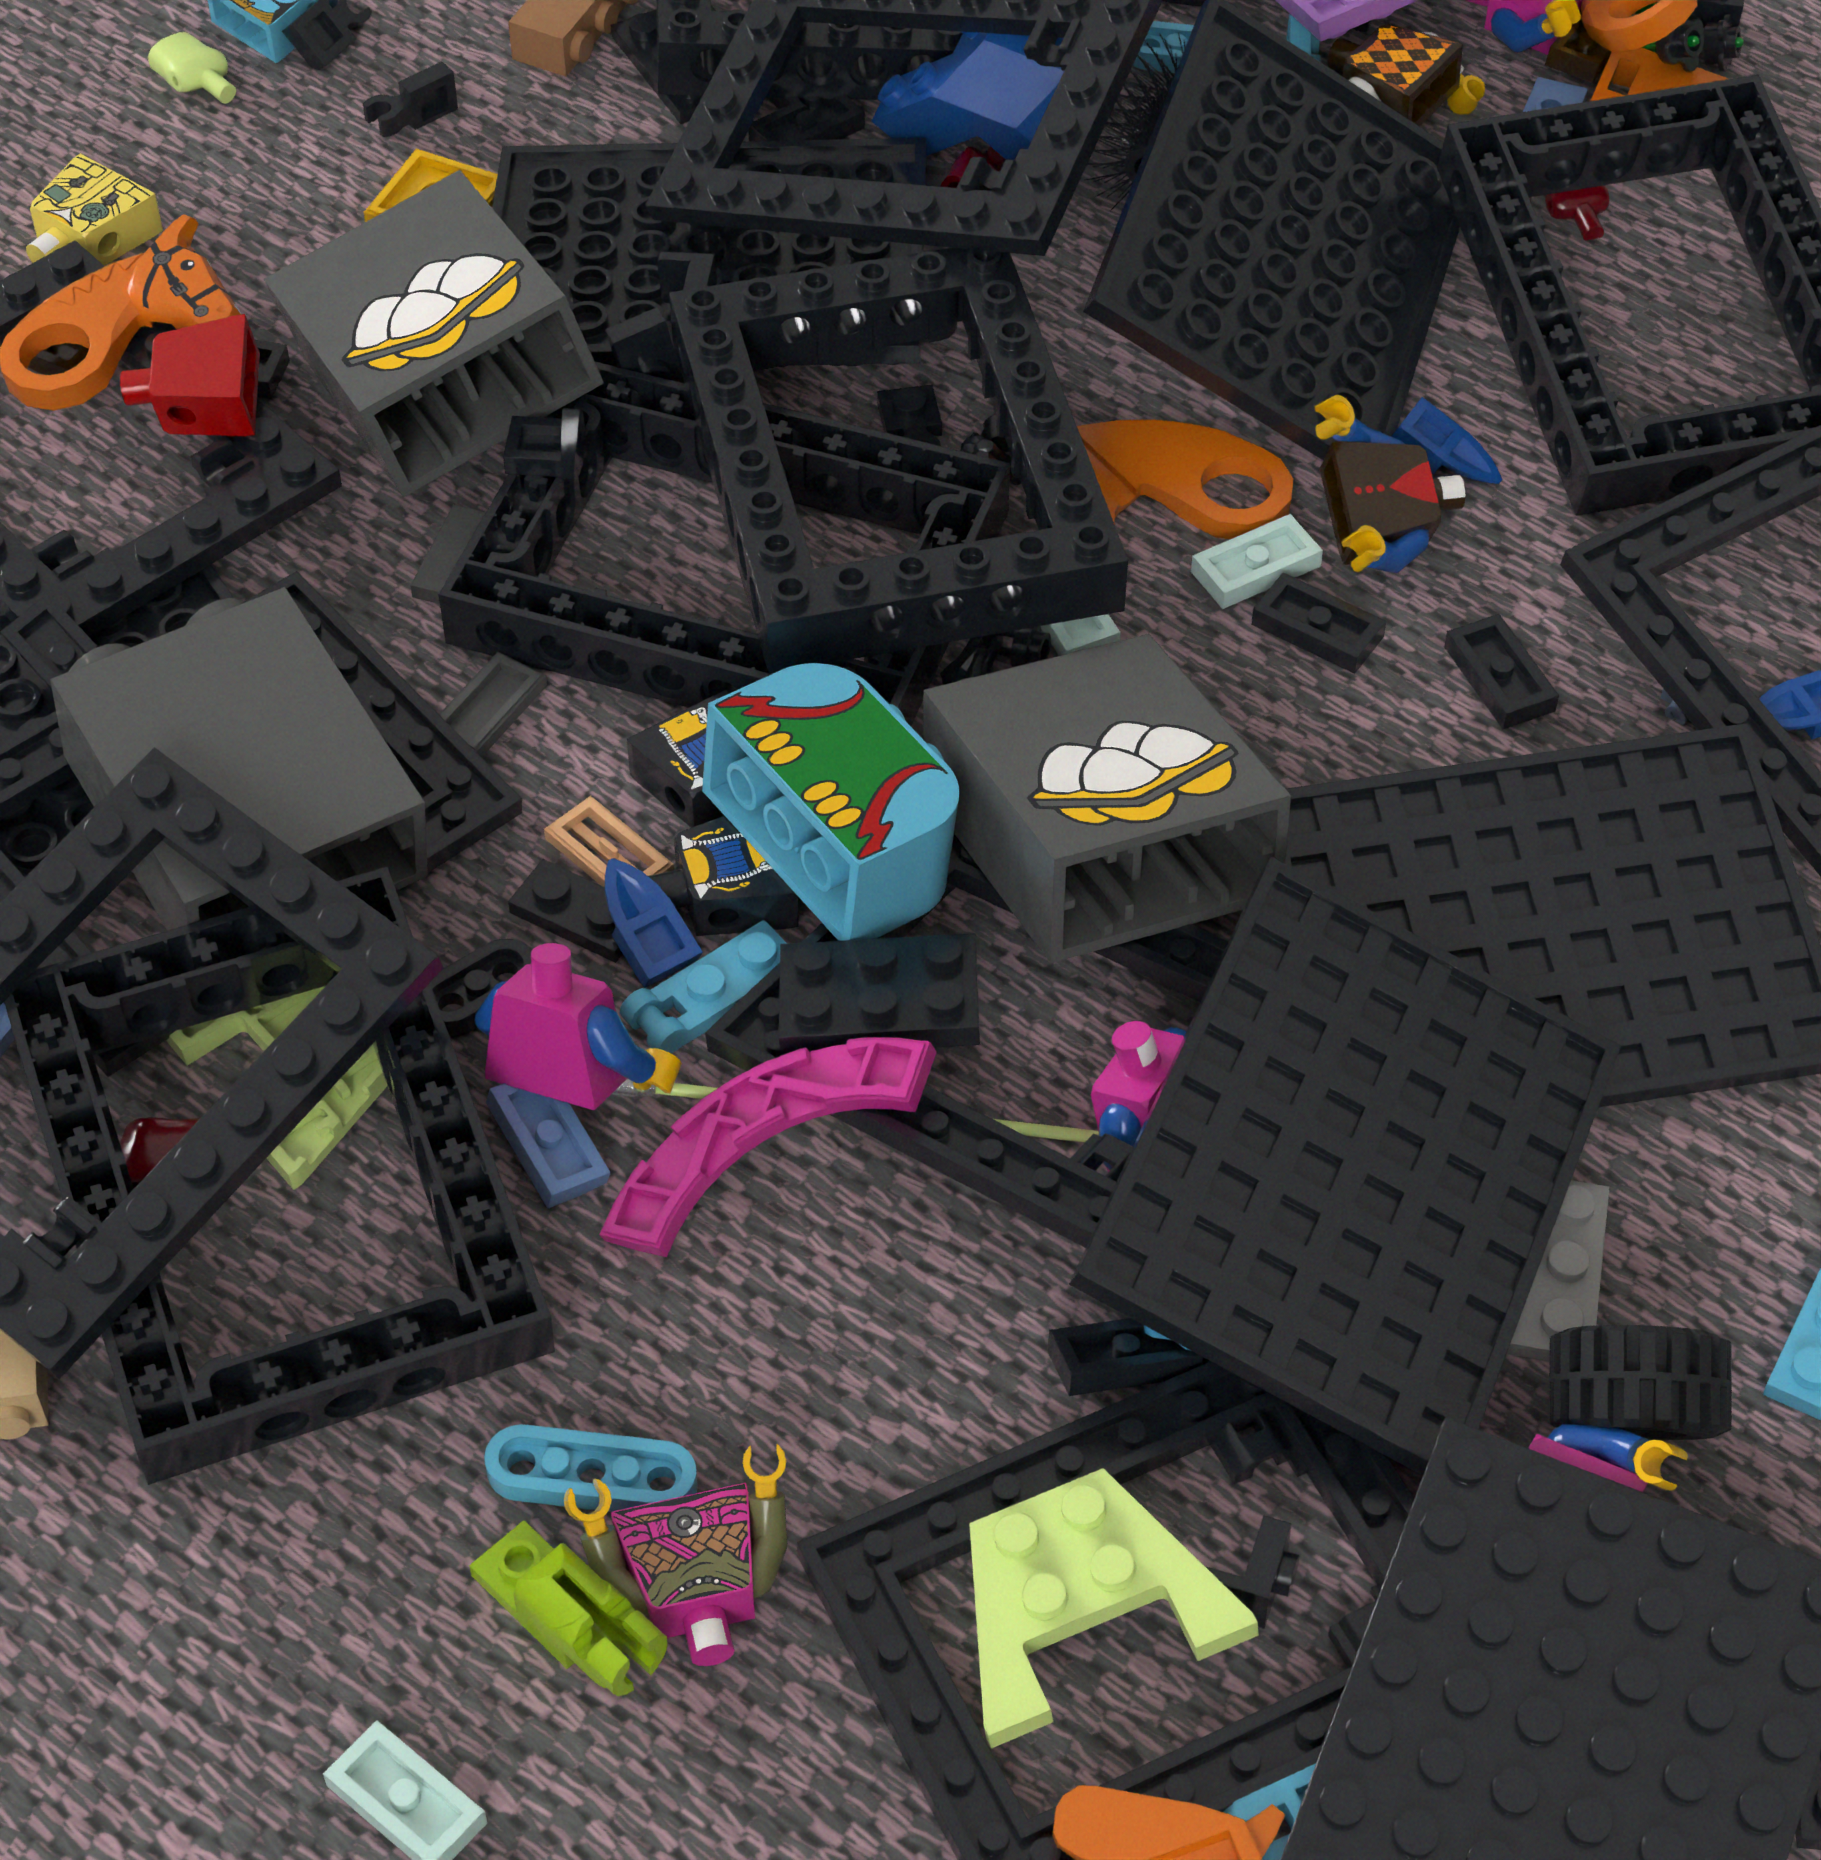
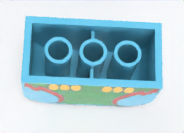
(834, 795)

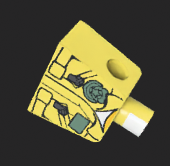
(95, 209)

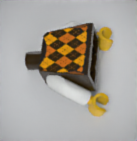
(1408, 71)

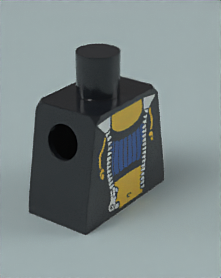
(671, 763)
(726, 882)

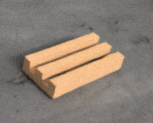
(559, 837)

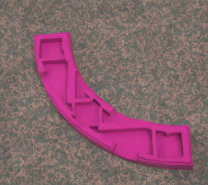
(748, 1112)

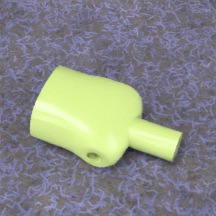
(191, 66)

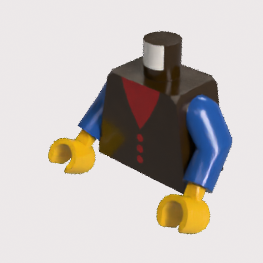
(1380, 492)

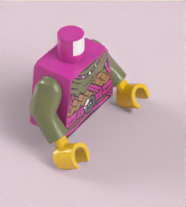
(692, 1557)

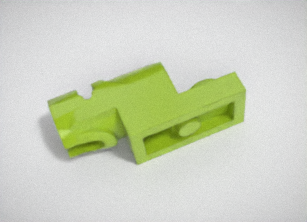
(569, 1608)

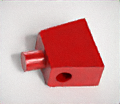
(200, 379)

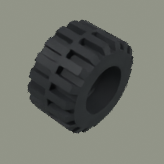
(1642, 1380)

